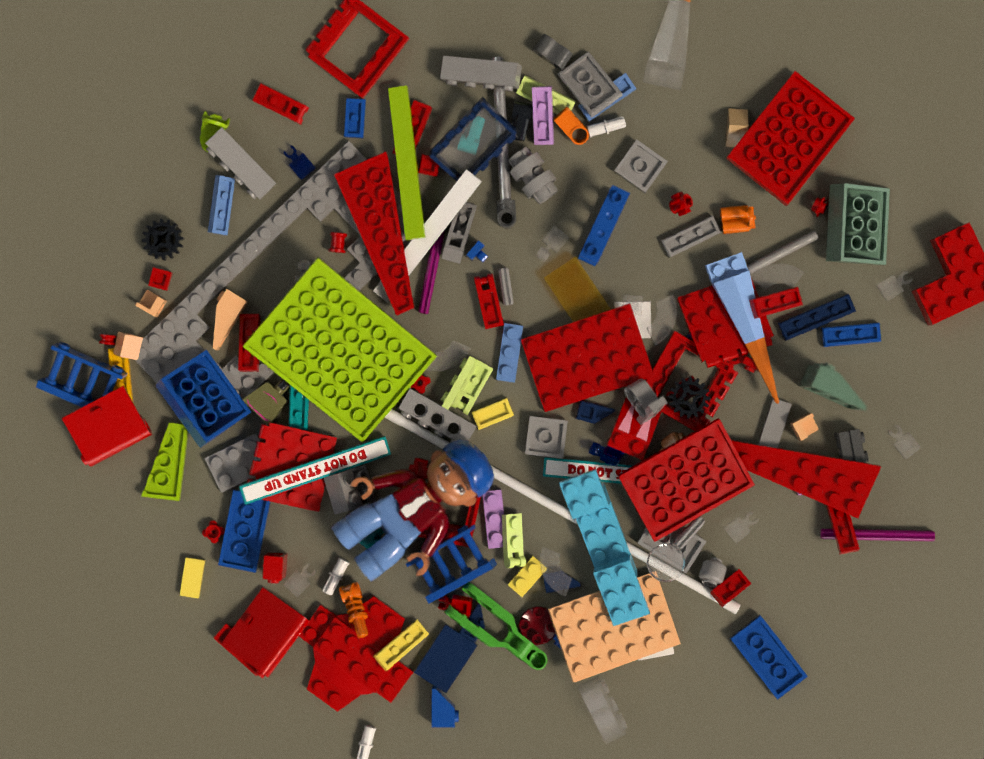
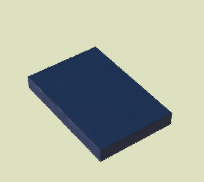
(445, 658)

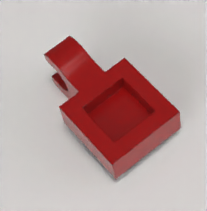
(748, 362)

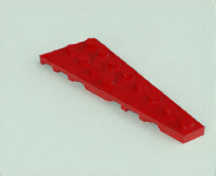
(373, 206)
(825, 479)

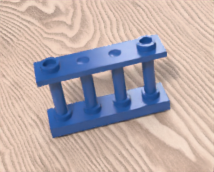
(603, 225)
(67, 390)
(467, 573)

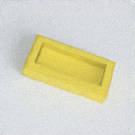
(492, 413)
(192, 577)

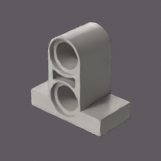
(644, 400)

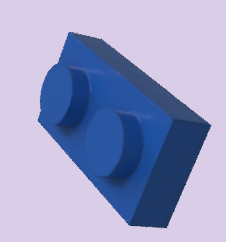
(355, 118)

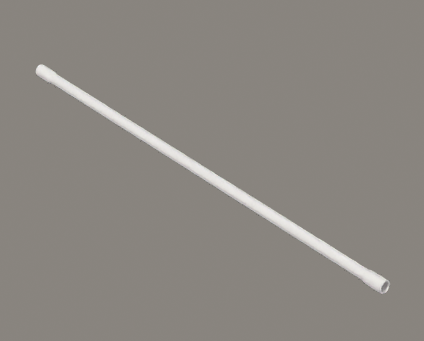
(401, 420)

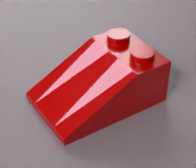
(629, 434)

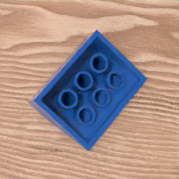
(202, 398)

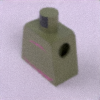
(268, 400)

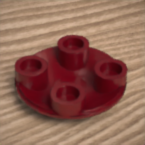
(537, 625)

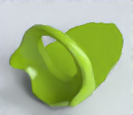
(210, 126)

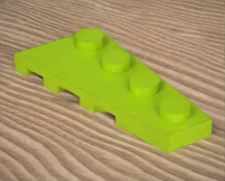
(168, 468)

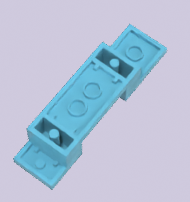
(606, 545)

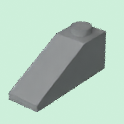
(459, 233)

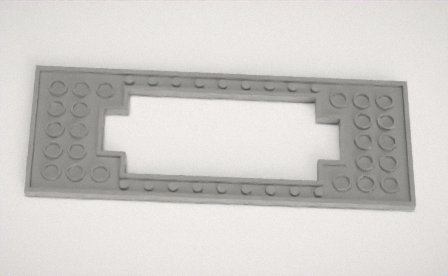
(176, 336)

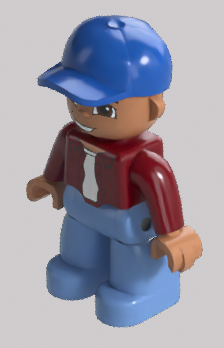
(453, 477)

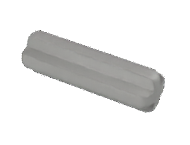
(506, 286)
(689, 532)

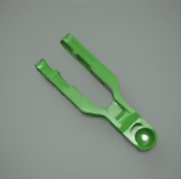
(513, 642)

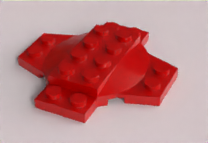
(346, 663)

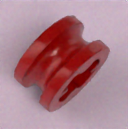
(107, 339)

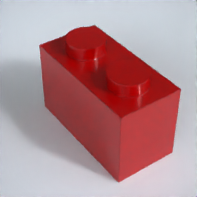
(274, 567)

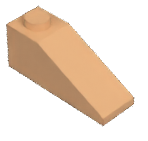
(227, 314)

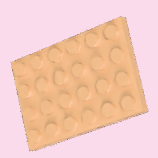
(595, 645)

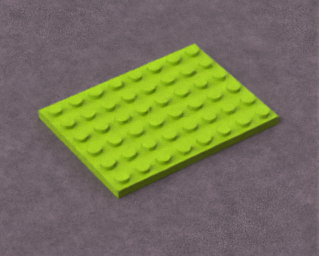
(340, 350)

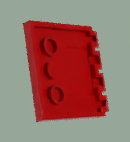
(712, 327)
(287, 448)

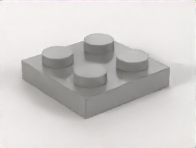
(640, 166)
(546, 437)

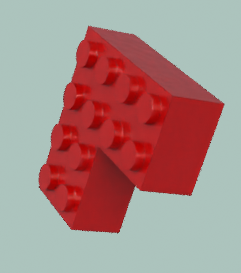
(964, 278)

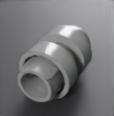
(529, 170)

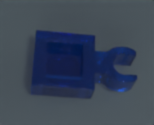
(301, 164)
(607, 454)

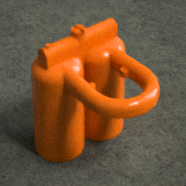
(737, 219)

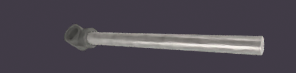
(505, 204)

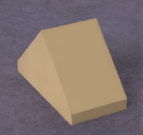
(736, 126)

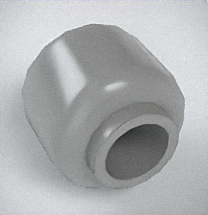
(712, 572)

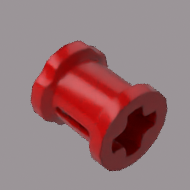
(337, 242)

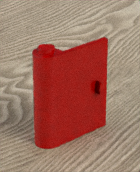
(106, 426)
(268, 635)

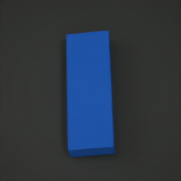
(851, 334)

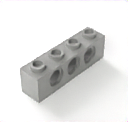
(408, 410)

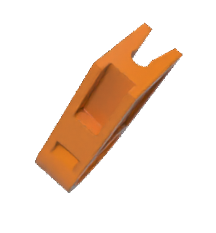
(568, 123)

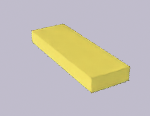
(401, 645)

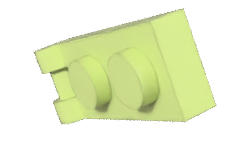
(472, 386)
(513, 540)

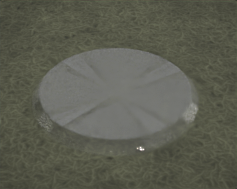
(666, 562)

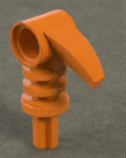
(351, 597)

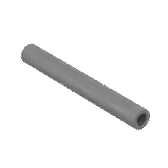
(782, 252)

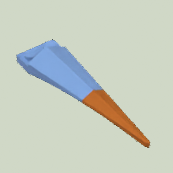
(735, 289)

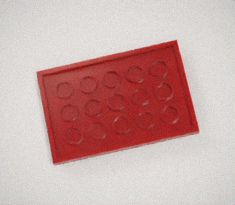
(790, 138)
(587, 357)
(686, 480)

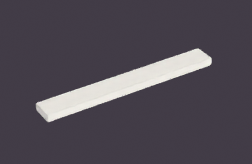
(437, 223)

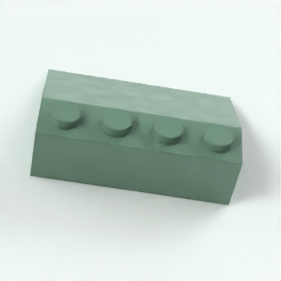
(857, 224)
(831, 385)

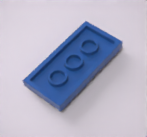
(244, 533)
(768, 657)

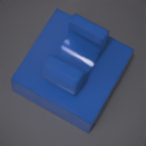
(476, 252)

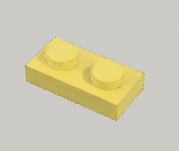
(526, 577)

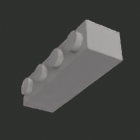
(481, 72)
(241, 163)

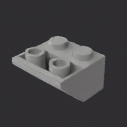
(342, 495)

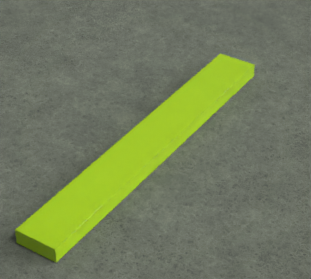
(406, 163)

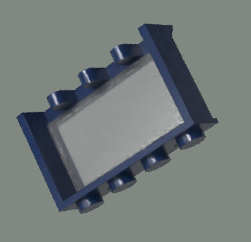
(473, 141)

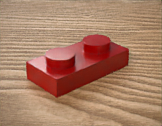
(730, 588)

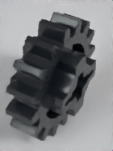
(169, 233)
(693, 408)

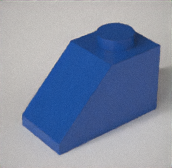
(443, 710)

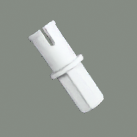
(606, 126)
(335, 576)
(366, 742)

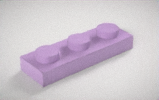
(543, 115)
(493, 517)

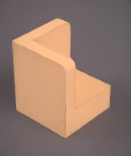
(151, 303)
(127, 345)
(804, 426)

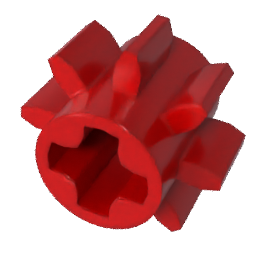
(680, 203)

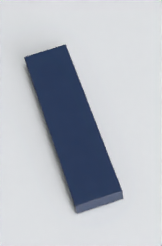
(816, 317)

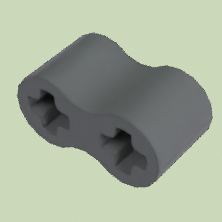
(552, 52)

